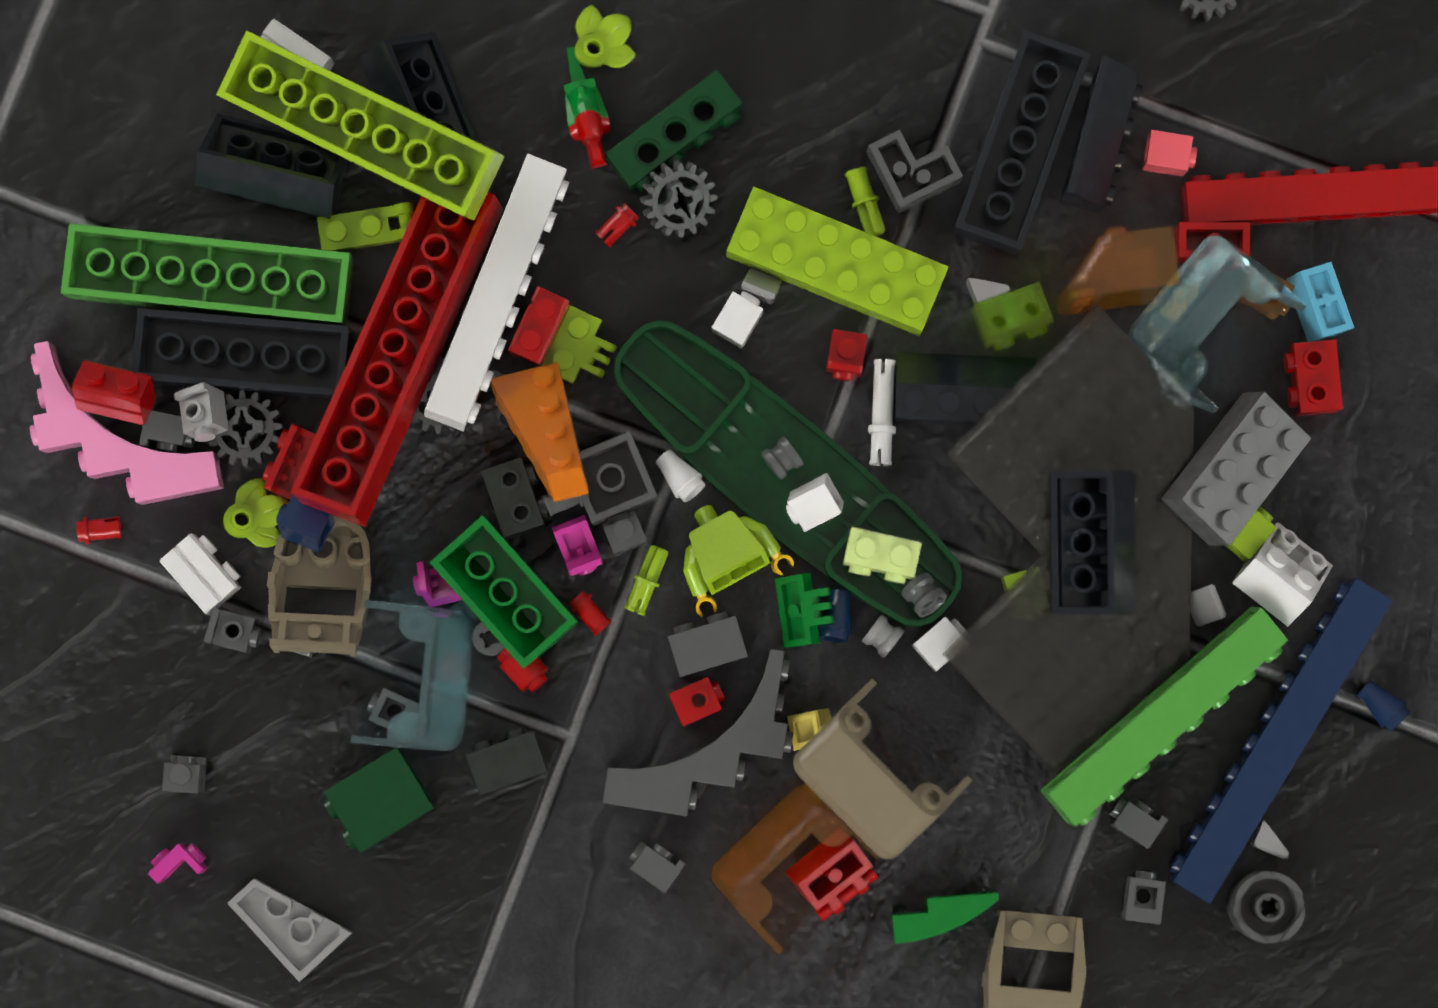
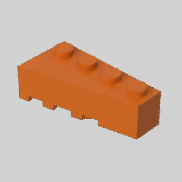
(542, 421)

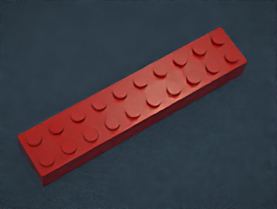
(394, 359)

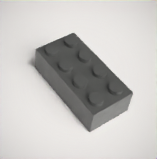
(1236, 468)

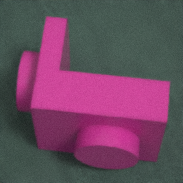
(577, 546)
(433, 586)
(169, 861)

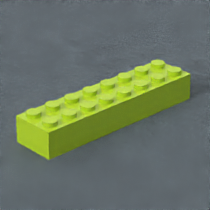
(360, 125)

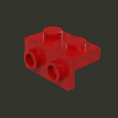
(293, 450)

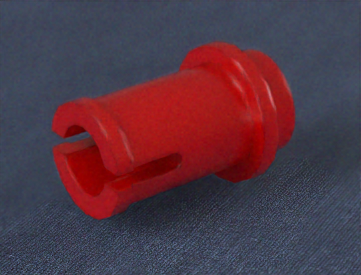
(619, 222)
(98, 529)
(589, 612)

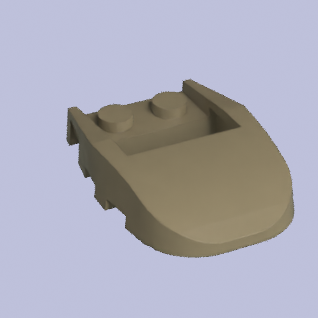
(339, 566)
(1040, 933)

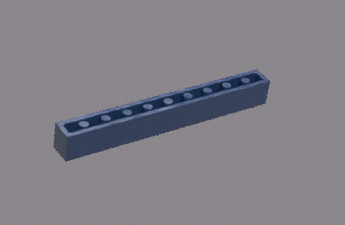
(1279, 740)

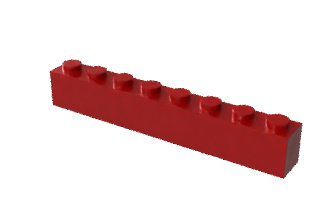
(1312, 195)

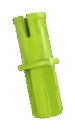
(865, 201)
(646, 580)

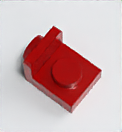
(846, 355)

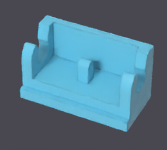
(1325, 305)

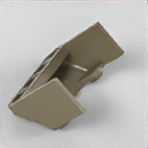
(863, 788)

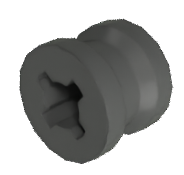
(782, 458)
(924, 594)
(493, 646)

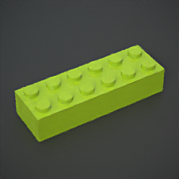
(836, 261)

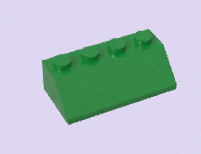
(504, 592)

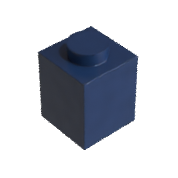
(304, 524)

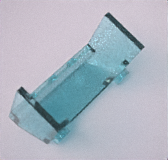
(1188, 312)
(444, 678)

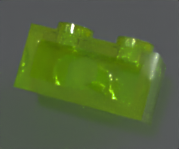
(1012, 316)

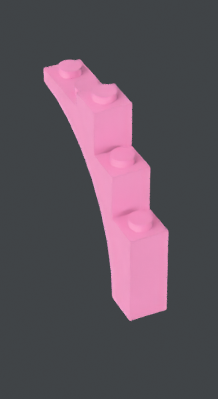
(153, 473)

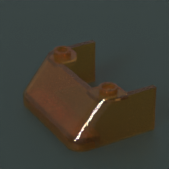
(1122, 271)
(767, 845)

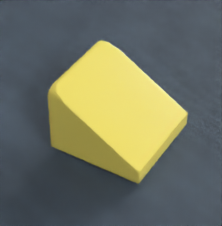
(807, 725)

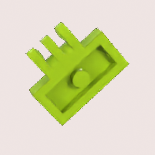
(578, 346)

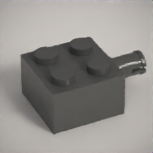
(613, 479)

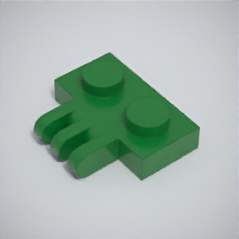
(801, 610)

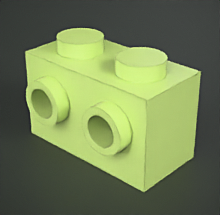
(883, 554)

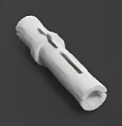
(882, 413)

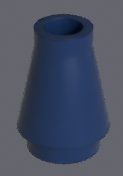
(841, 611)
(1384, 706)

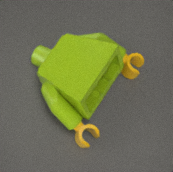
(726, 552)

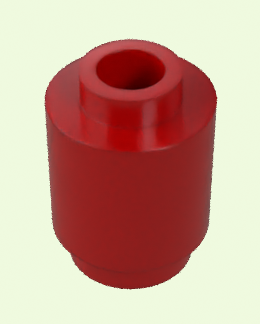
(528, 678)

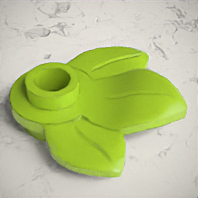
(606, 35)
(260, 512)

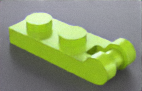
(364, 227)

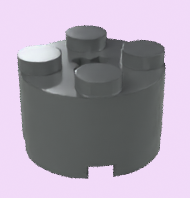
(1246, 910)

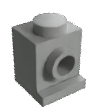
(202, 411)

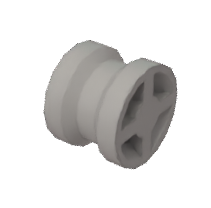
(883, 635)

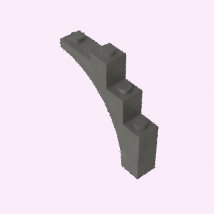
(670, 786)

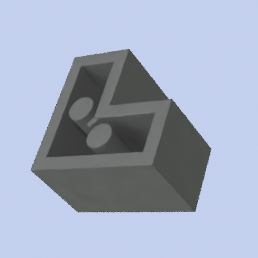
(912, 180)

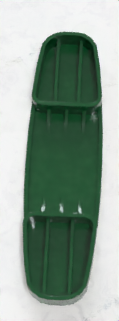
(722, 424)

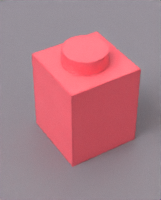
(1169, 153)

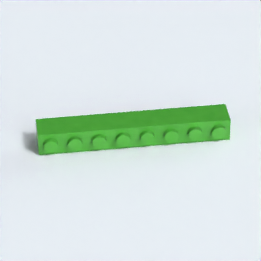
(1164, 716)

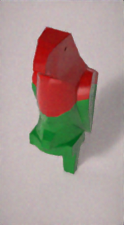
(586, 112)

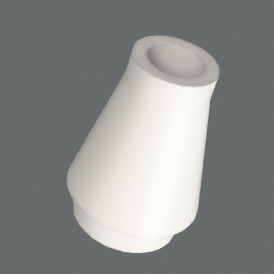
(680, 476)

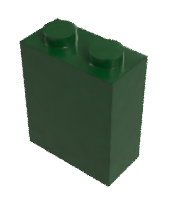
(378, 800)

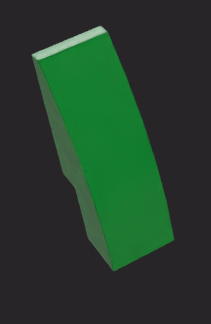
(941, 915)

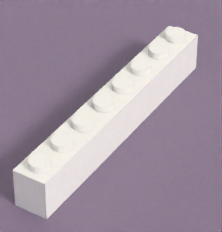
(495, 293)

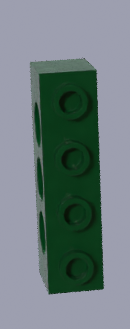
(710, 92)

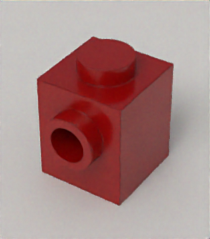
(697, 700)

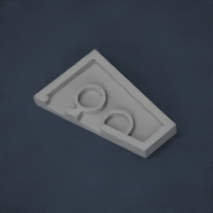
(287, 927)

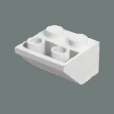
(1283, 575)

